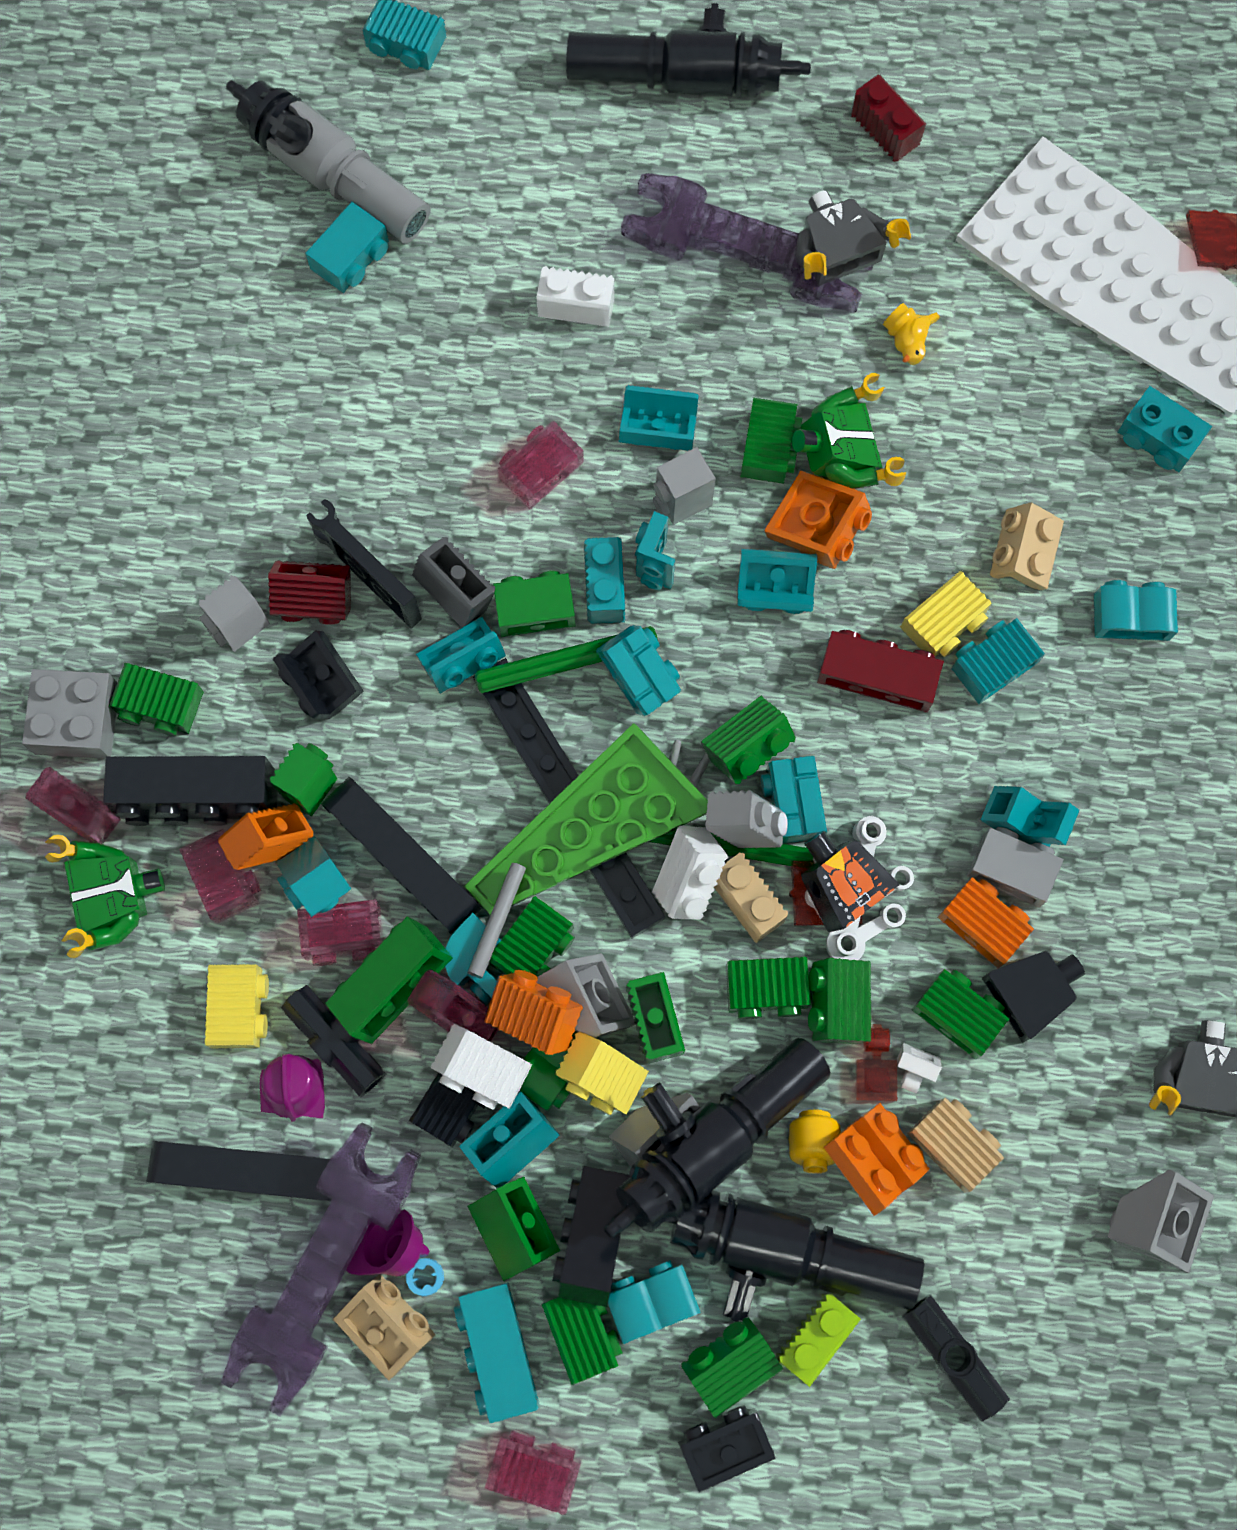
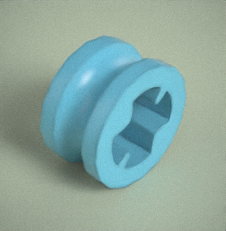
(427, 1289)

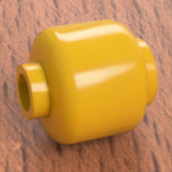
(808, 1137)

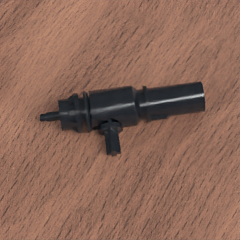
(684, 60)
(715, 1140)
(787, 1248)

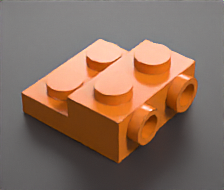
(820, 518)
(877, 1158)

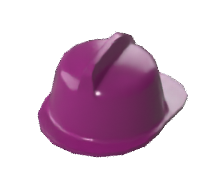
(293, 1087)
(389, 1251)

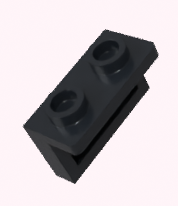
(318, 677)
(726, 1448)

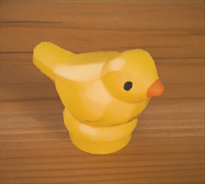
(909, 332)

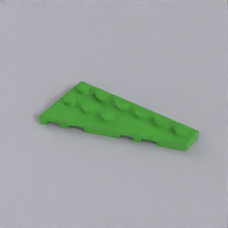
(606, 811)

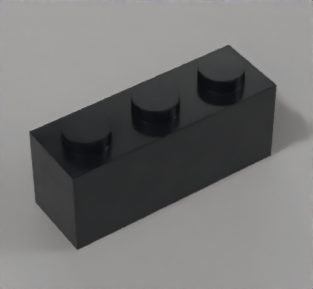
(590, 1253)

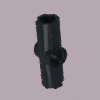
(332, 1041)
(972, 1378)

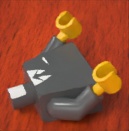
(843, 238)
(1199, 1074)

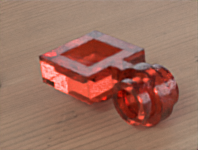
(876, 1077)

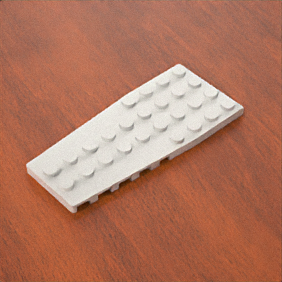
(1112, 270)

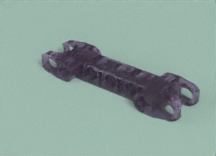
(699, 225)
(284, 1336)

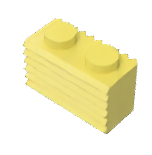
(946, 615)
(235, 1006)
(602, 1073)

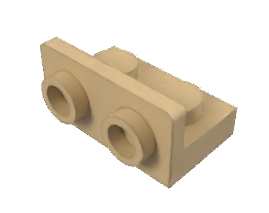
(384, 1326)

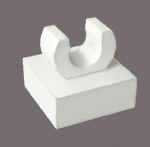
(916, 1066)

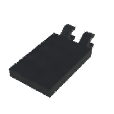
(365, 565)

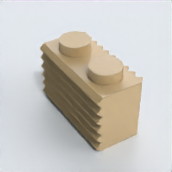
(749, 898)
(956, 1144)

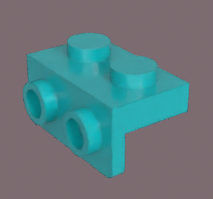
(658, 418)
(651, 565)
(776, 581)
(461, 655)

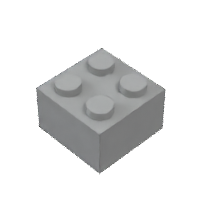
(70, 714)

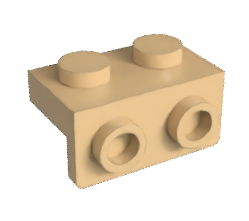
(1027, 545)

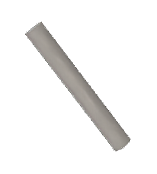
(496, 920)

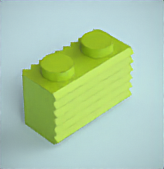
(818, 1338)

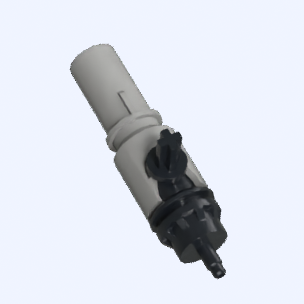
(327, 157)

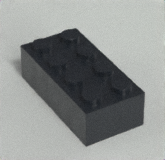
(187, 788)

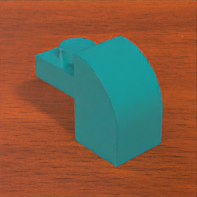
(1030, 817)
(462, 947)

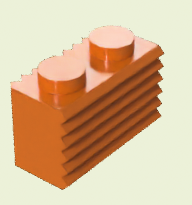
(265, 836)
(986, 921)
(533, 1012)

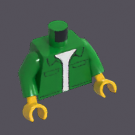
(843, 442)
(104, 892)

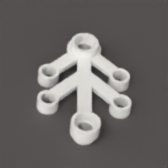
(861, 934)

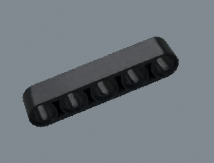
(400, 855)
(236, 1170)

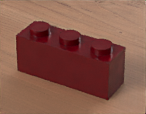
(880, 670)

